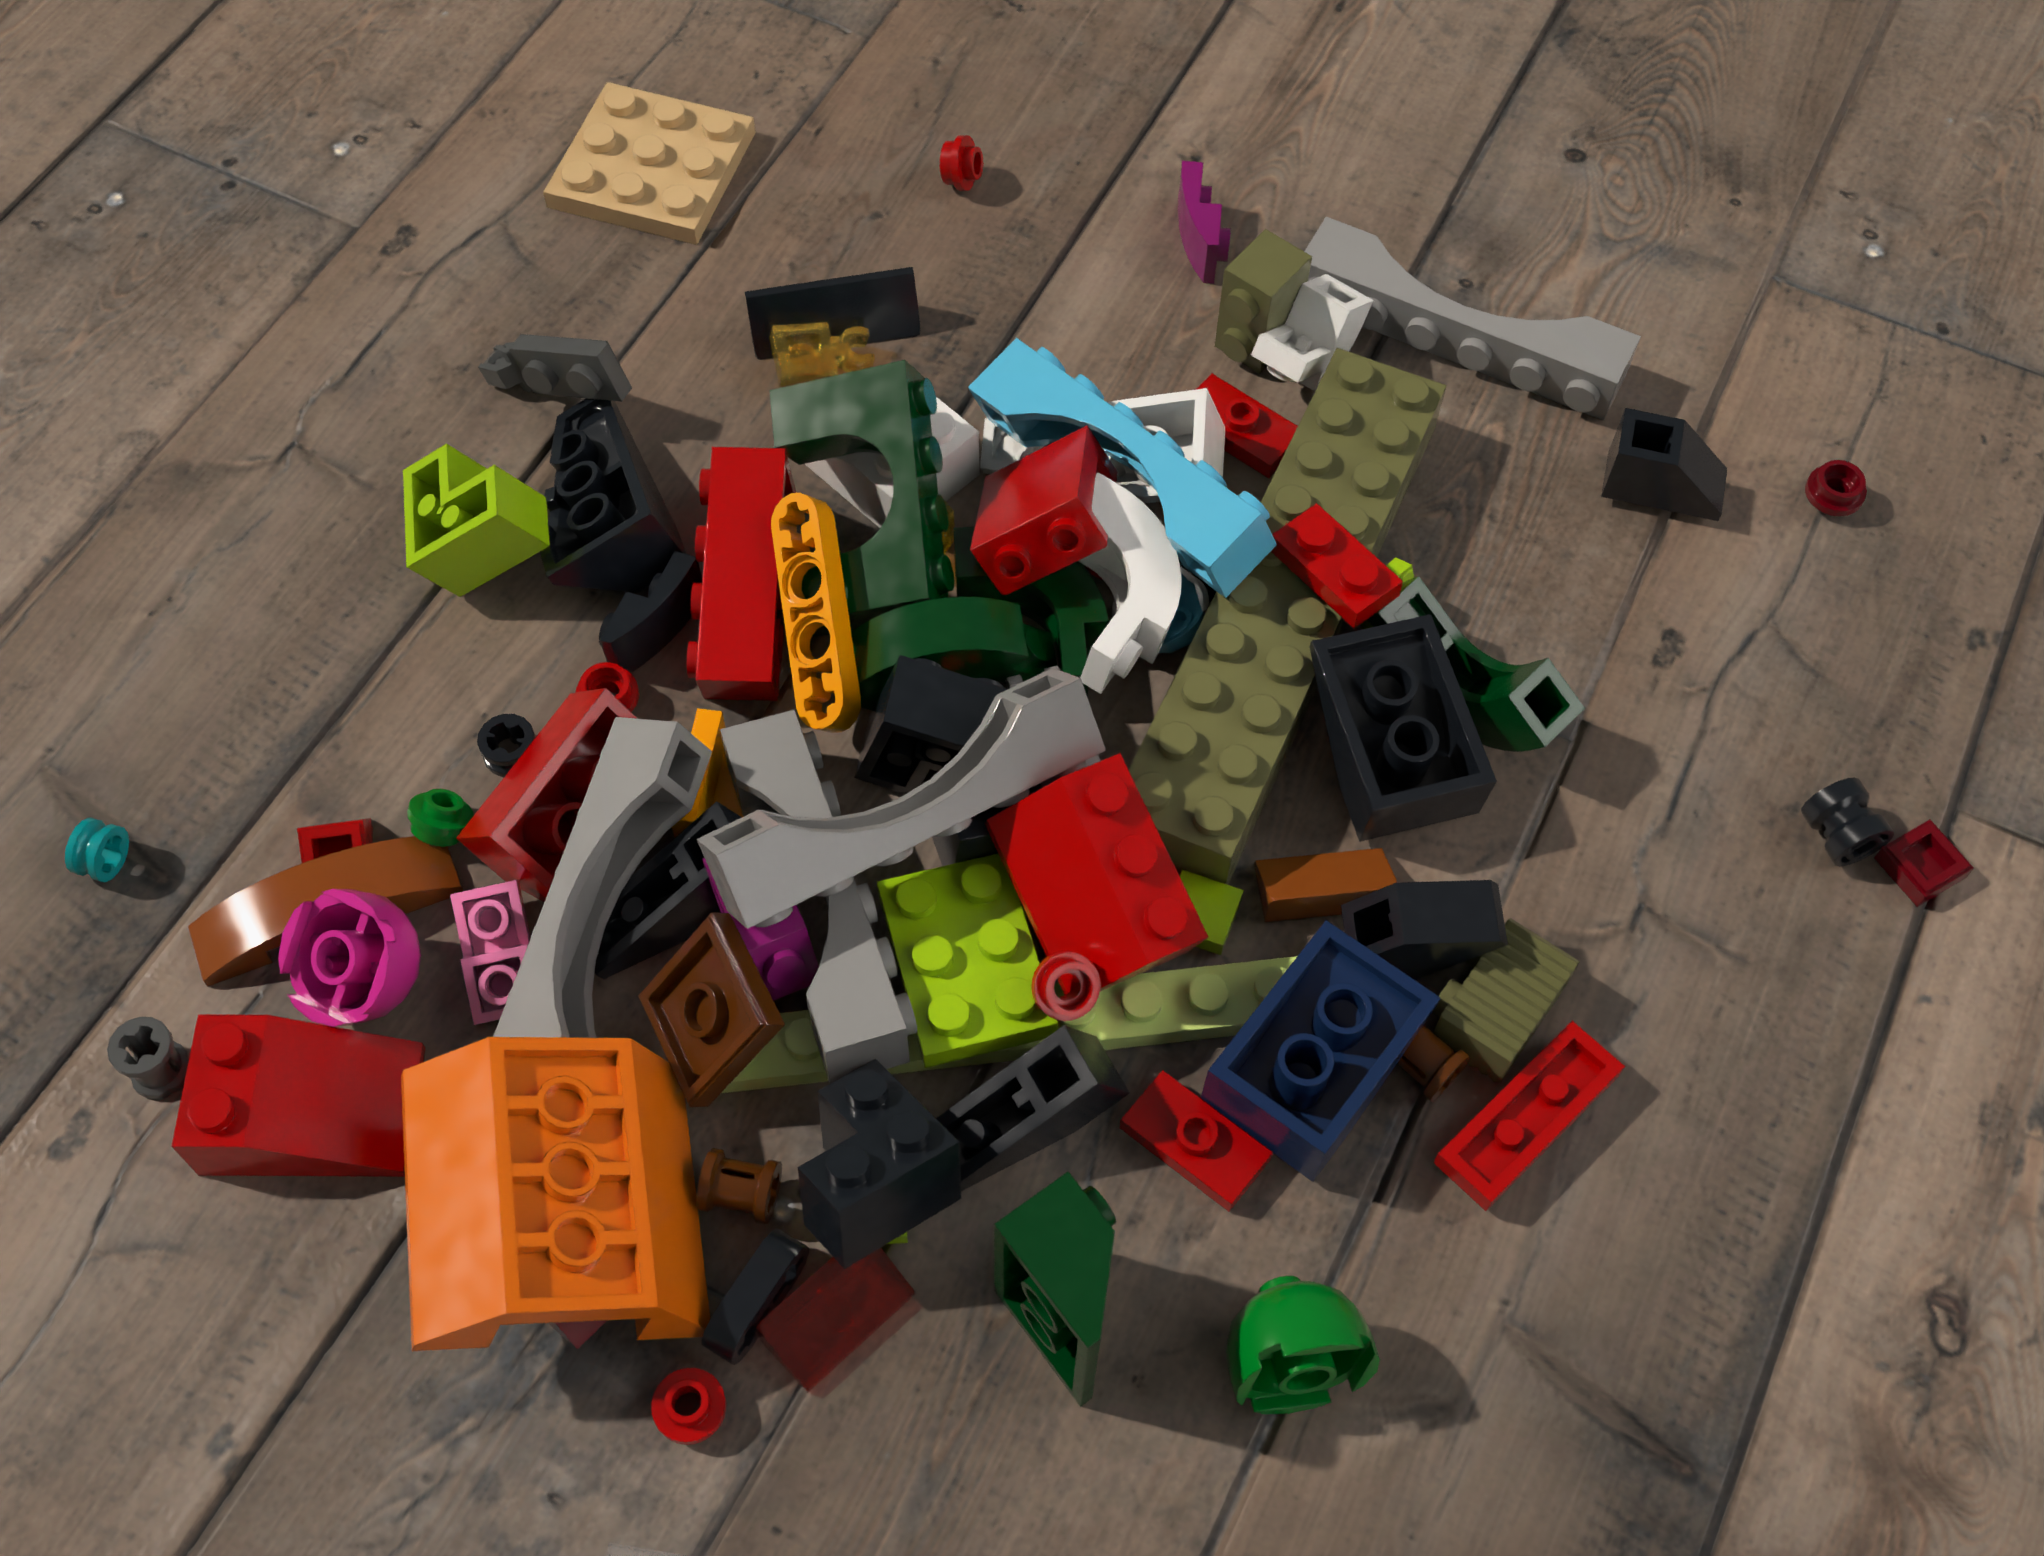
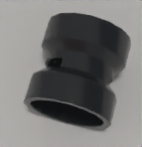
(1847, 823)

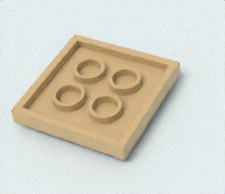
(650, 163)

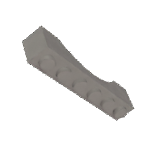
(1563, 360)
(1025, 738)
(634, 797)
(851, 993)

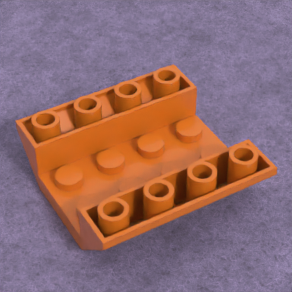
(549, 1191)

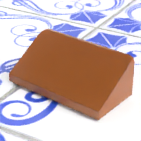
(1319, 882)

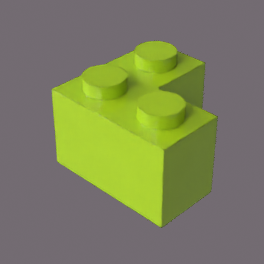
(468, 520)

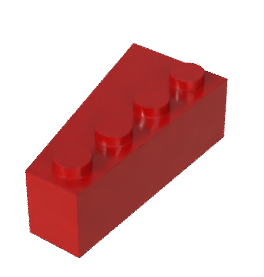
(740, 591)

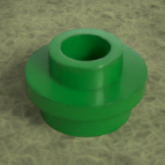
(438, 816)

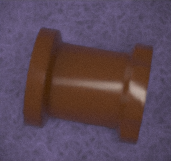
(1432, 1063)
(739, 1185)

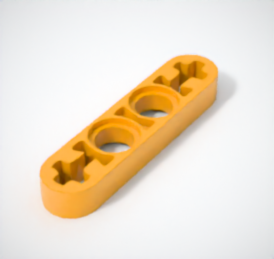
(825, 609)

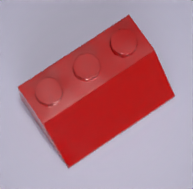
(536, 804)
(1096, 874)

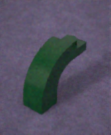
(1061, 602)
(958, 633)
(1510, 704)

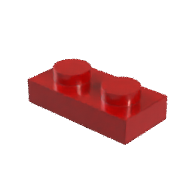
(1336, 565)

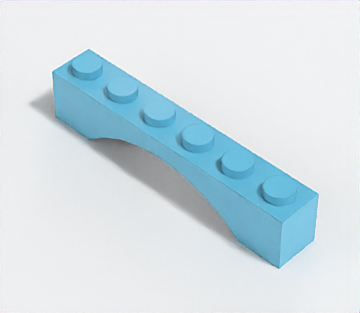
(1207, 524)

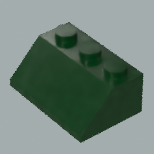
(1055, 1276)

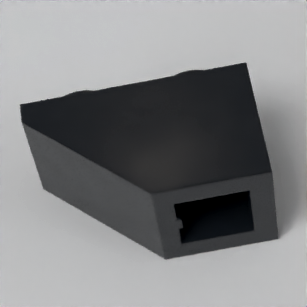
(1664, 466)
(1428, 923)

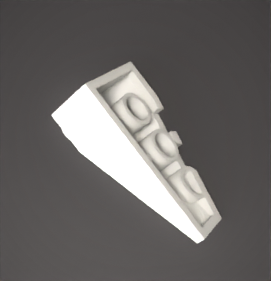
(1184, 416)

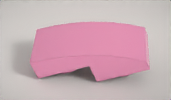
(493, 944)

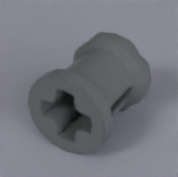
(152, 1049)

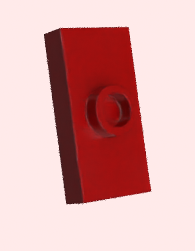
(1251, 429)
(1195, 1140)

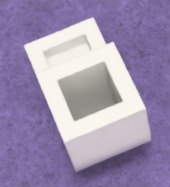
(1321, 319)

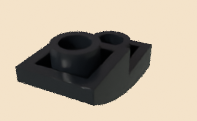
(648, 624)

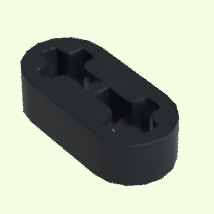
(755, 1295)

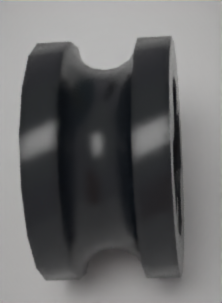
(499, 729)

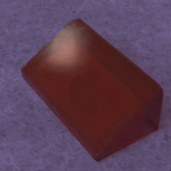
(833, 1315)

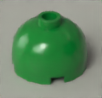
(1296, 1345)

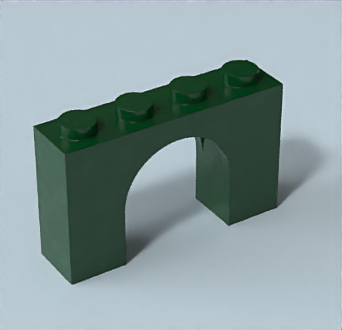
(885, 414)

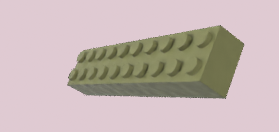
(1250, 662)

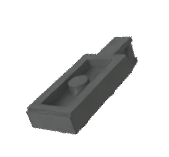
(558, 367)

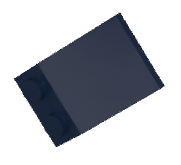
(1318, 1049)

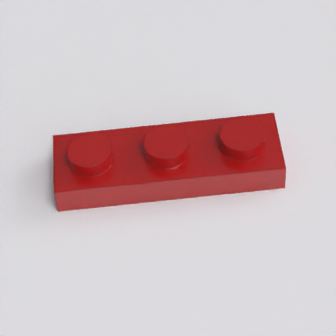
(1528, 1115)

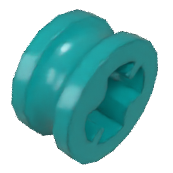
(97, 849)

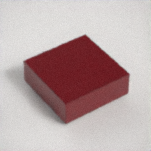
(1923, 863)

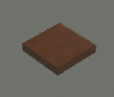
(710, 1010)

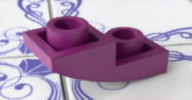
(1200, 223)

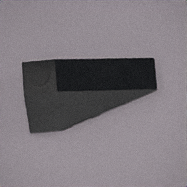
(604, 505)

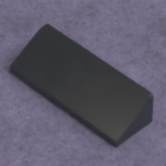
(875, 300)

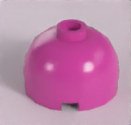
(349, 957)

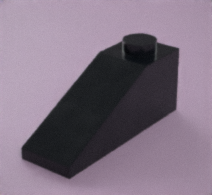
(662, 899)
(1033, 1103)

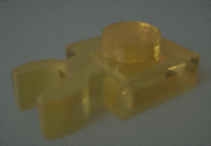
(811, 353)

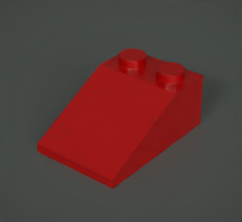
(292, 1099)

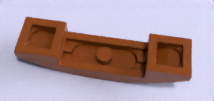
(245, 926)

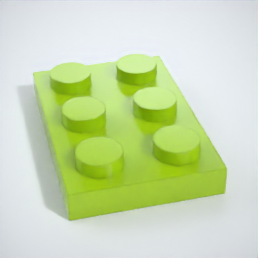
(964, 959)

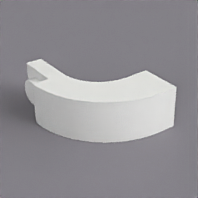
(1143, 578)

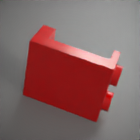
(1040, 512)

